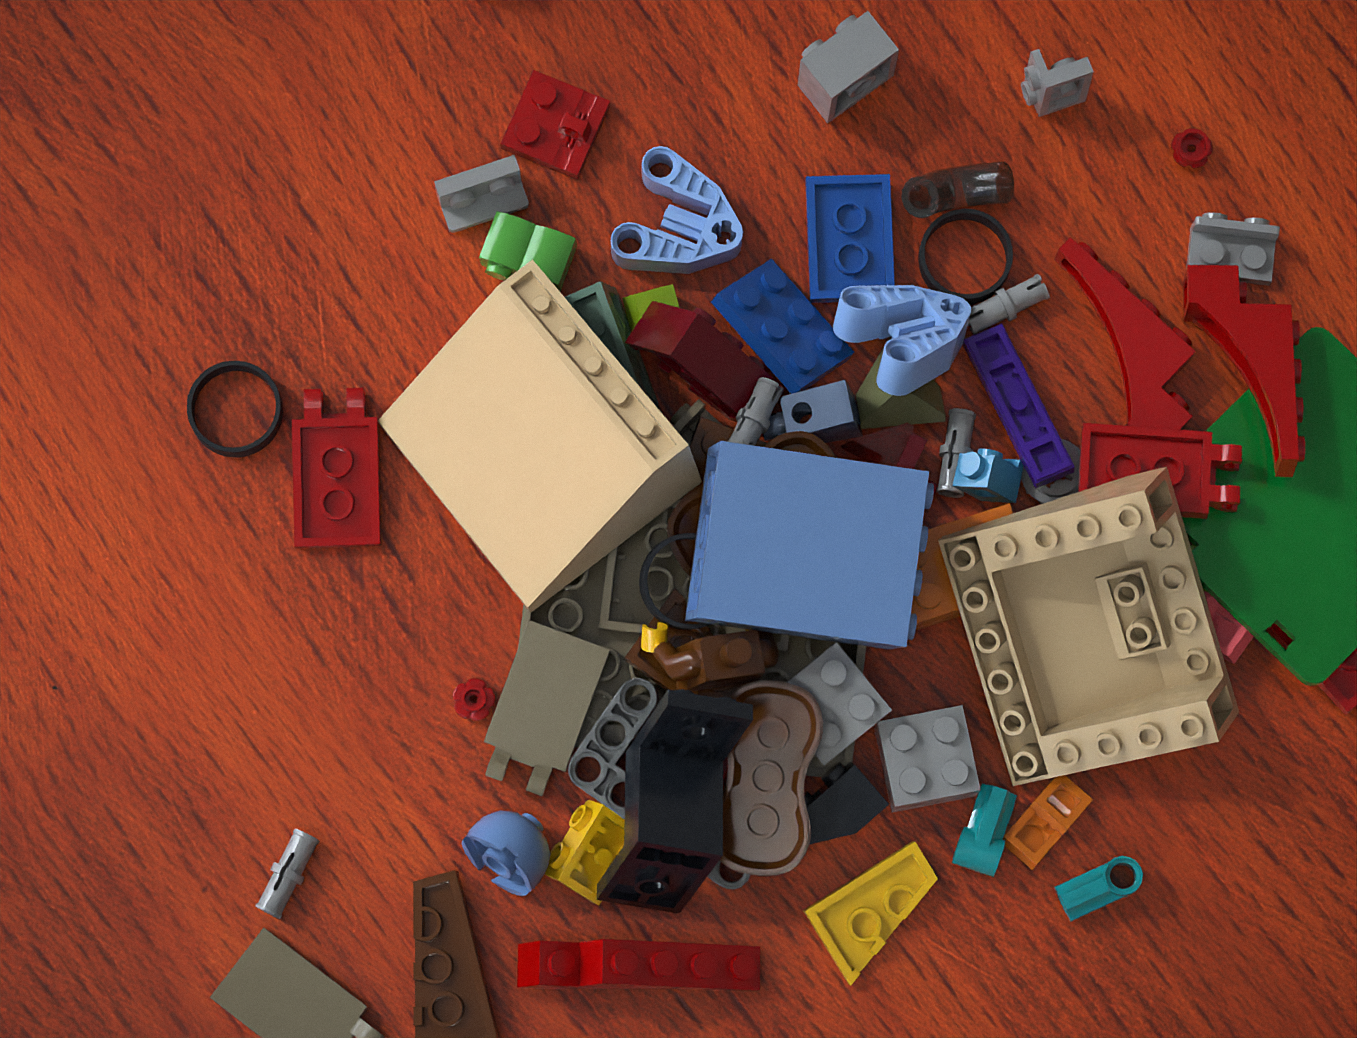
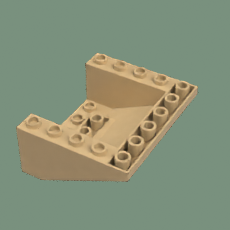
(538, 439)
(1091, 629)

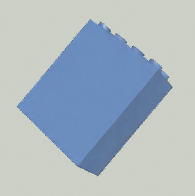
(809, 546)

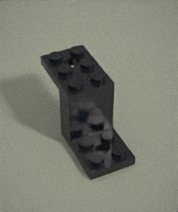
(674, 801)

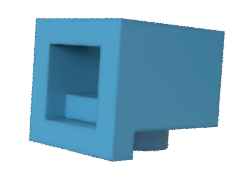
(988, 476)

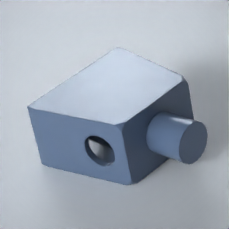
(832, 413)

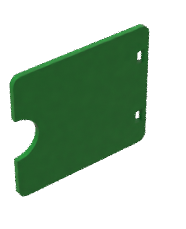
(1293, 538)

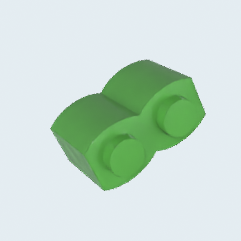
(516, 242)

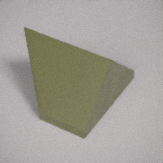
(885, 410)

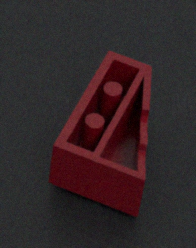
(700, 355)

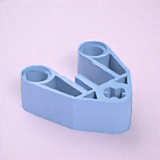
(671, 253)
(923, 325)

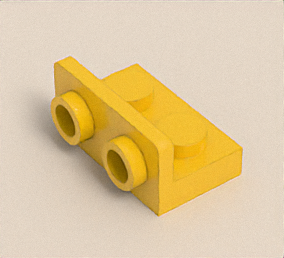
(587, 849)

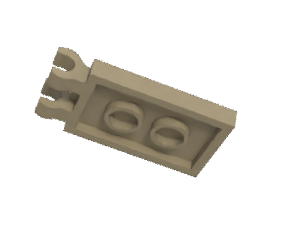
(544, 703)
(289, 997)

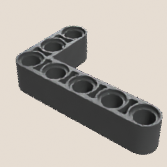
(609, 757)

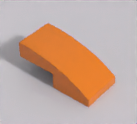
(1046, 820)

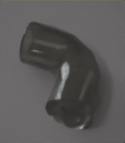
(958, 188)

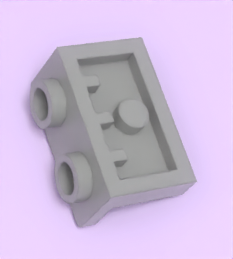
(1056, 88)
(480, 192)
(1230, 242)

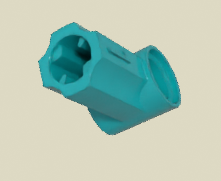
(982, 839)
(1095, 889)

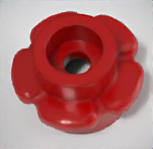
(1196, 138)
(481, 708)

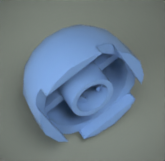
(511, 848)

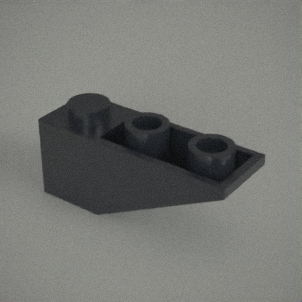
(842, 803)

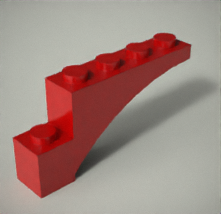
(1144, 345)
(1259, 345)
(637, 965)

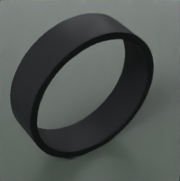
(977, 216)
(221, 368)
(644, 586)

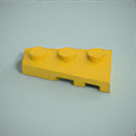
(868, 908)

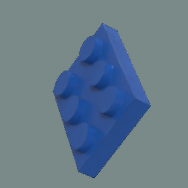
(848, 233)
(782, 327)

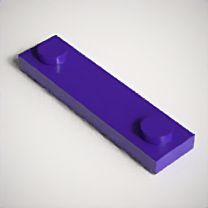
(1018, 406)

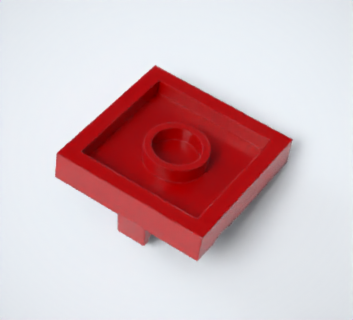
(555, 124)

